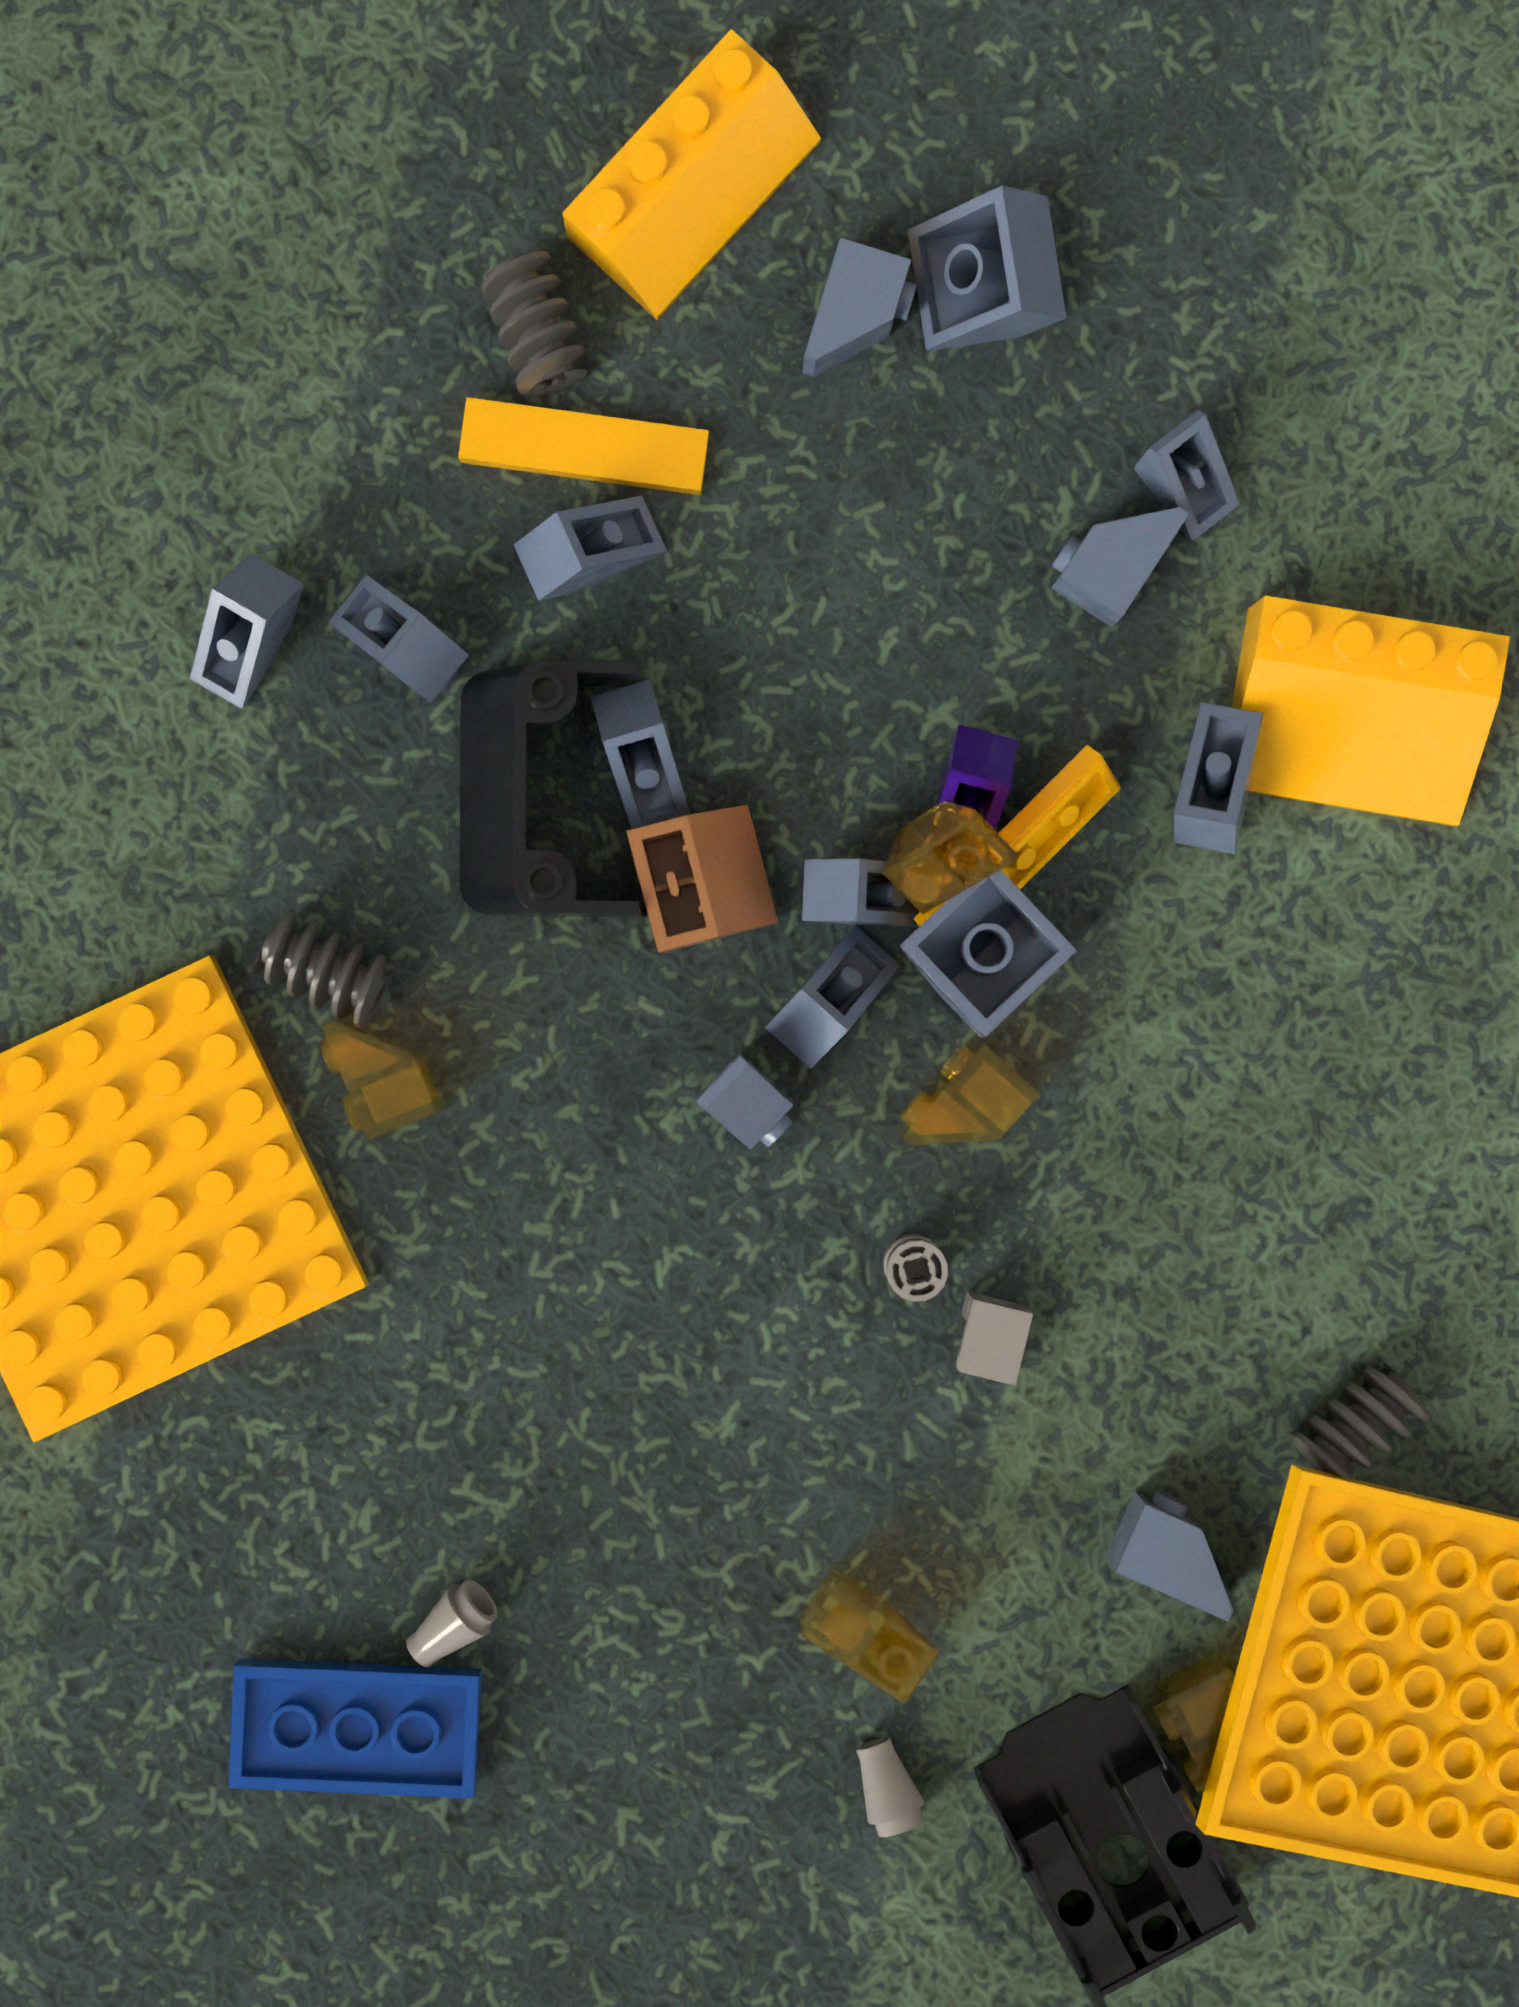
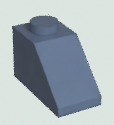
(858, 304)
(588, 546)
(1115, 561)
(244, 628)
(399, 638)
(640, 754)
(1217, 778)
(853, 894)
(833, 997)
(746, 1103)
(1168, 1553)

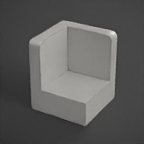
(993, 1338)

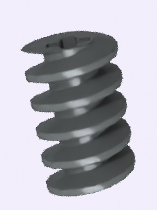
(530, 324)
(323, 971)
(1360, 1424)

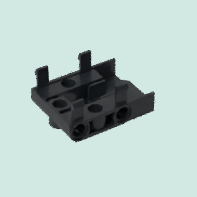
(1071, 1786)

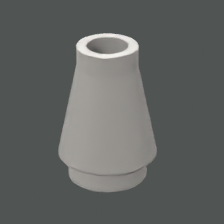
(454, 1622)
(888, 1789)

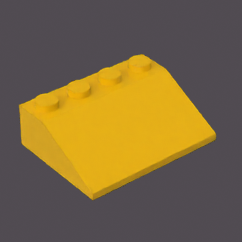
(1368, 707)

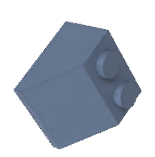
(987, 270)
(987, 951)

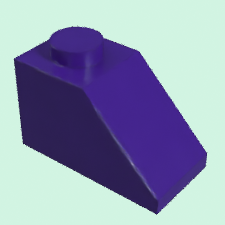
(979, 772)

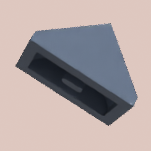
(1190, 474)

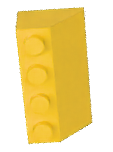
(692, 175)

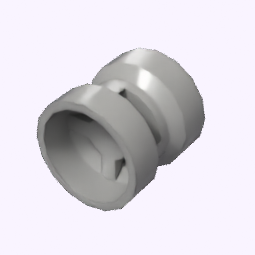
(906, 1260)

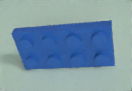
(355, 1728)

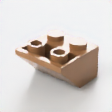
(702, 877)

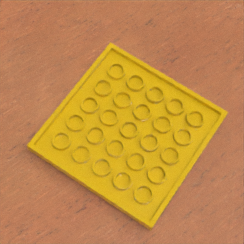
(151, 1201)
(1378, 1688)

